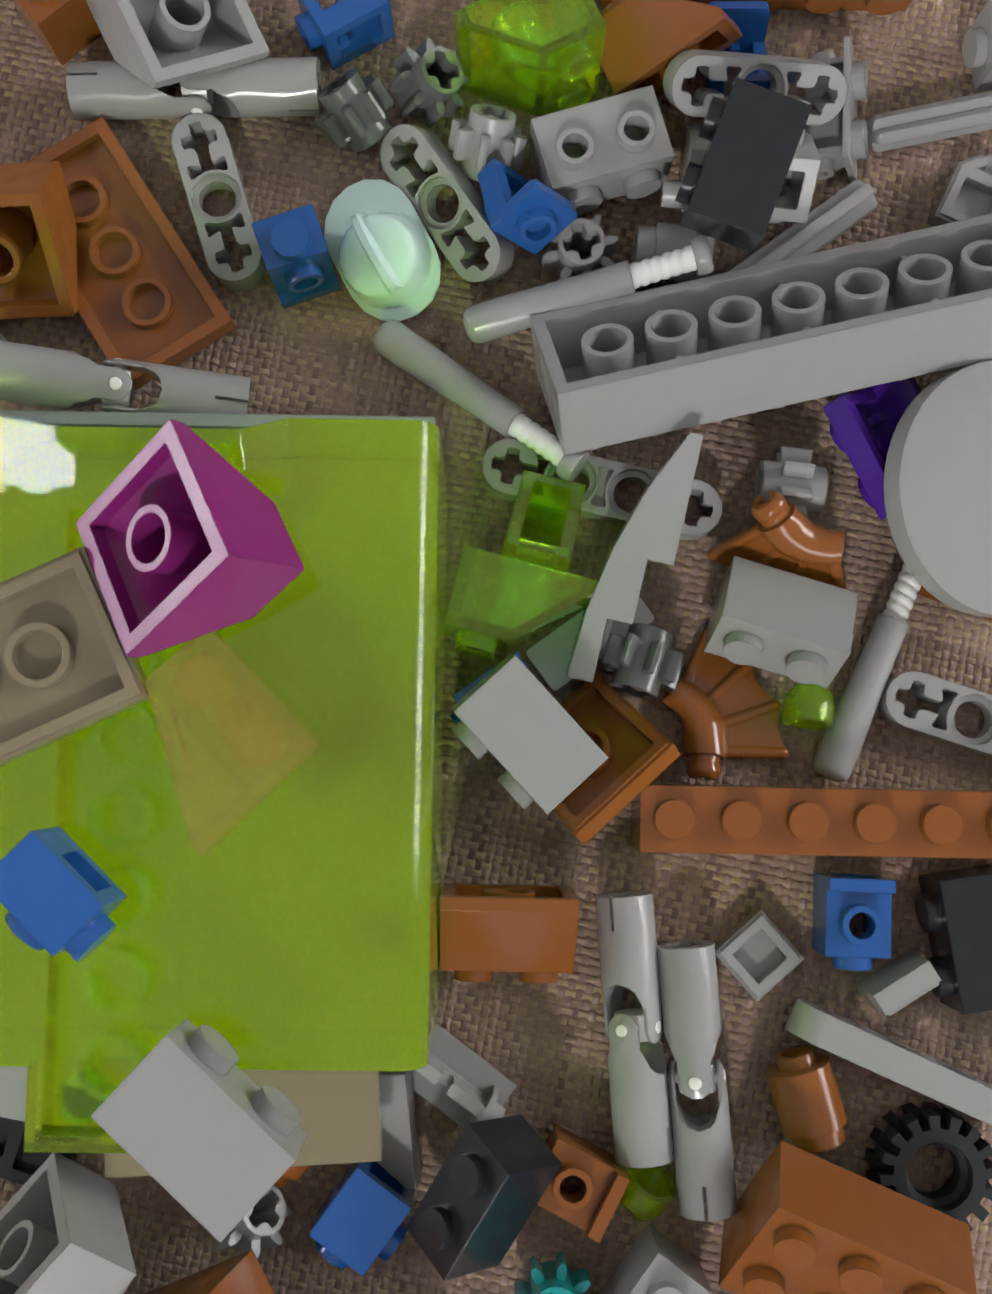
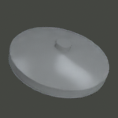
(943, 488)

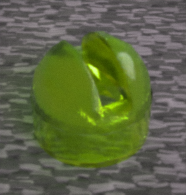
(808, 707)
(643, 1204)

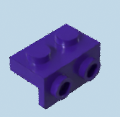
(863, 429)

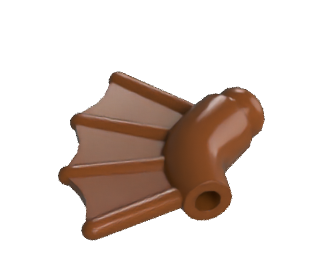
(786, 542)
(723, 714)

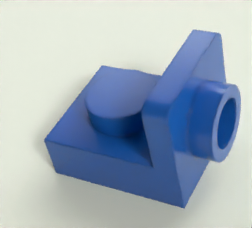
(344, 28)

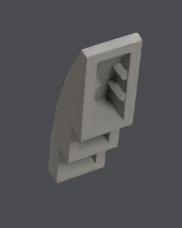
(648, 534)

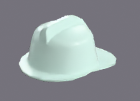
(382, 250)

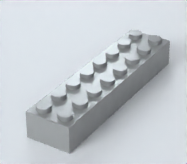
(767, 335)

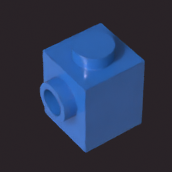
(362, 1218)

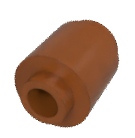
(807, 1099)

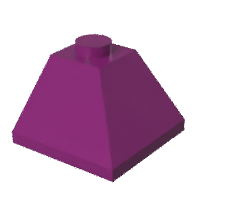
(184, 544)

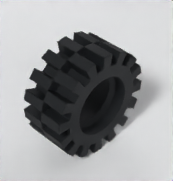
(933, 1127)

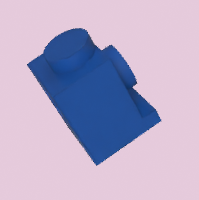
(296, 256)
(57, 894)
(836, 901)

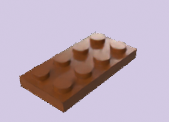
(132, 268)

